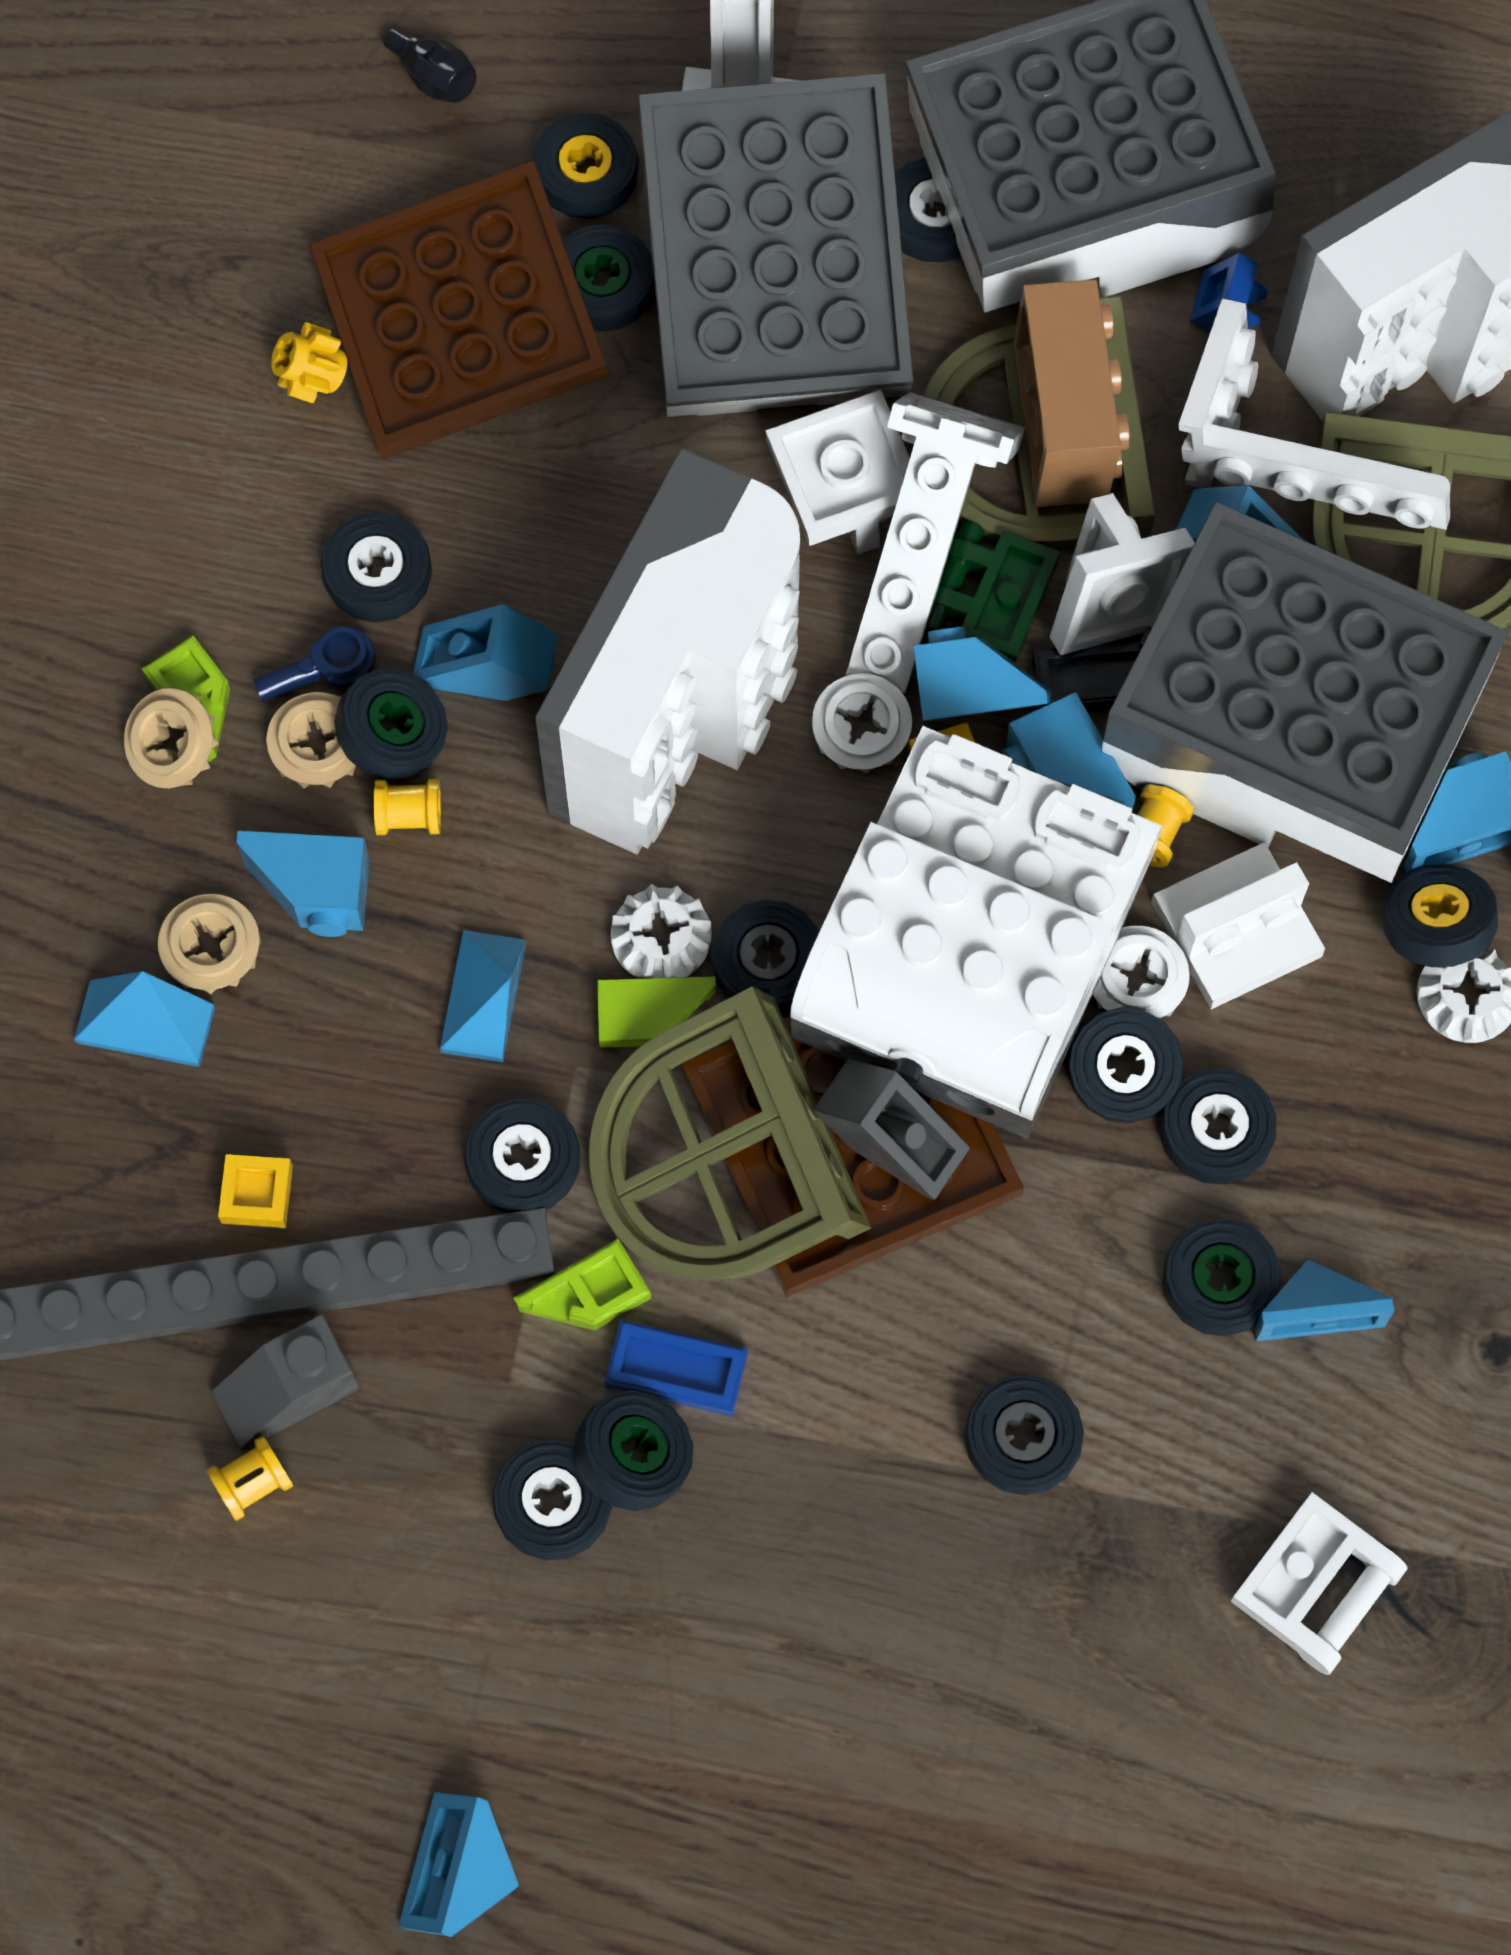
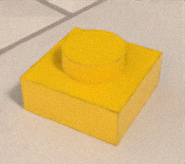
(255, 1191)

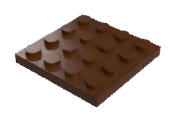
(458, 310)
(893, 1209)

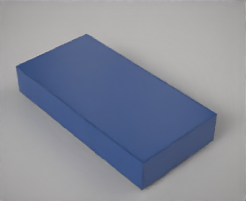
(676, 1367)

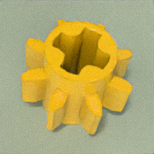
(309, 362)

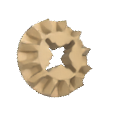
(149, 728)
(290, 730)
(218, 917)

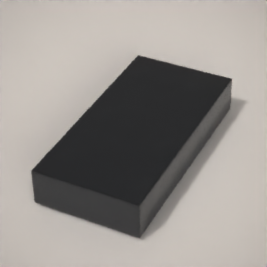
(1090, 672)

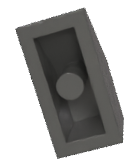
(891, 1126)
(284, 1382)

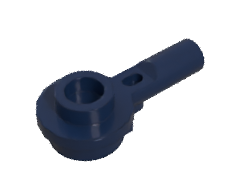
(337, 657)

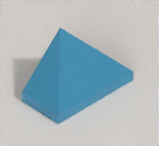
(483, 996)
(145, 1018)
(1322, 1303)
(457, 1868)

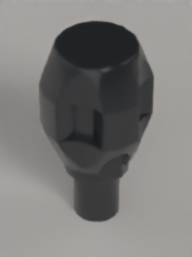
(434, 65)

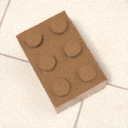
(1069, 392)

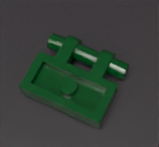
(1008, 594)

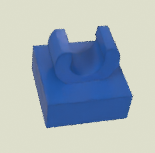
(1227, 280)

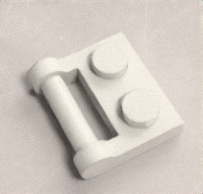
(1301, 1568)

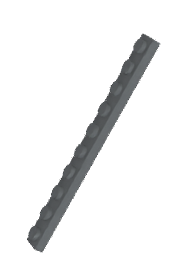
(274, 1283)

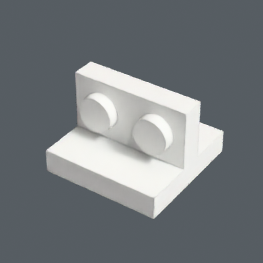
(842, 469)
(1116, 578)
(1240, 924)

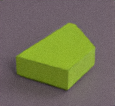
(193, 671)
(643, 1008)
(589, 1290)

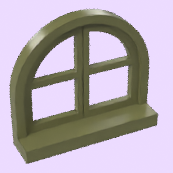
(1422, 447)
(1056, 531)
(787, 1114)

